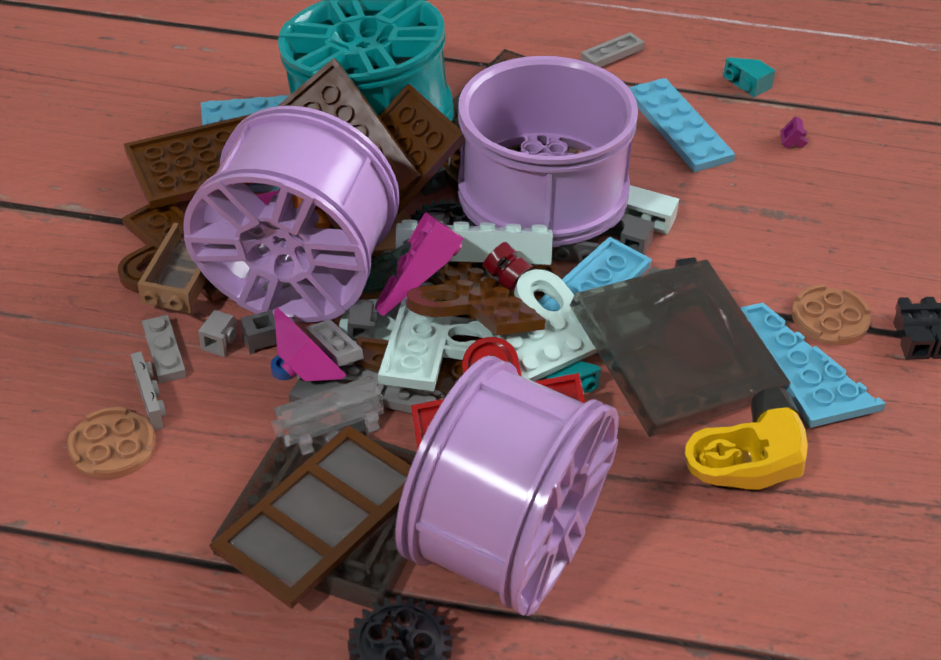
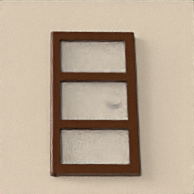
(316, 516)

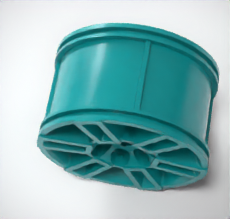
(377, 45)

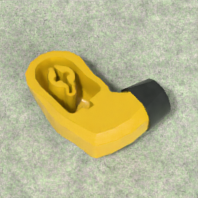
(754, 452)

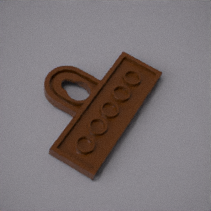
(151, 228)
(475, 294)

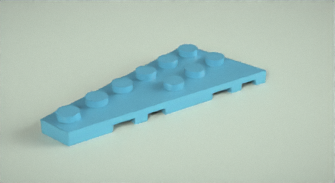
(817, 382)

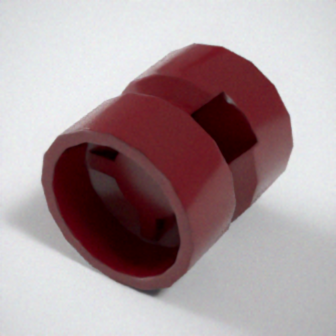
(512, 272)

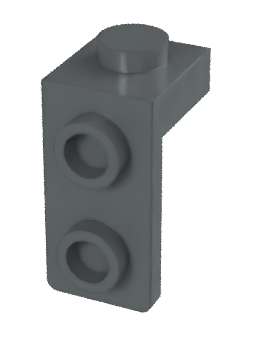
(573, 252)

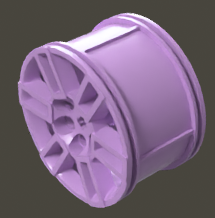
(552, 105)
(249, 243)
(506, 483)

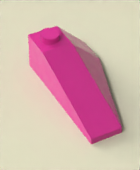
(430, 250)
(301, 353)

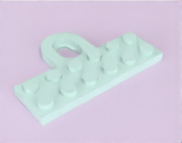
(563, 338)
(421, 343)

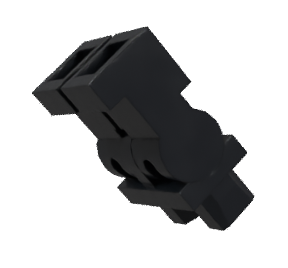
(919, 328)

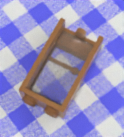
(172, 276)

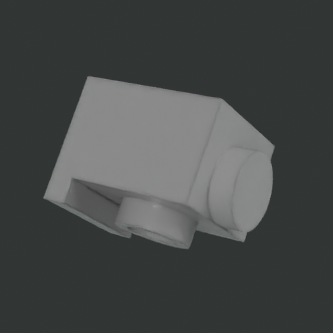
(217, 333)

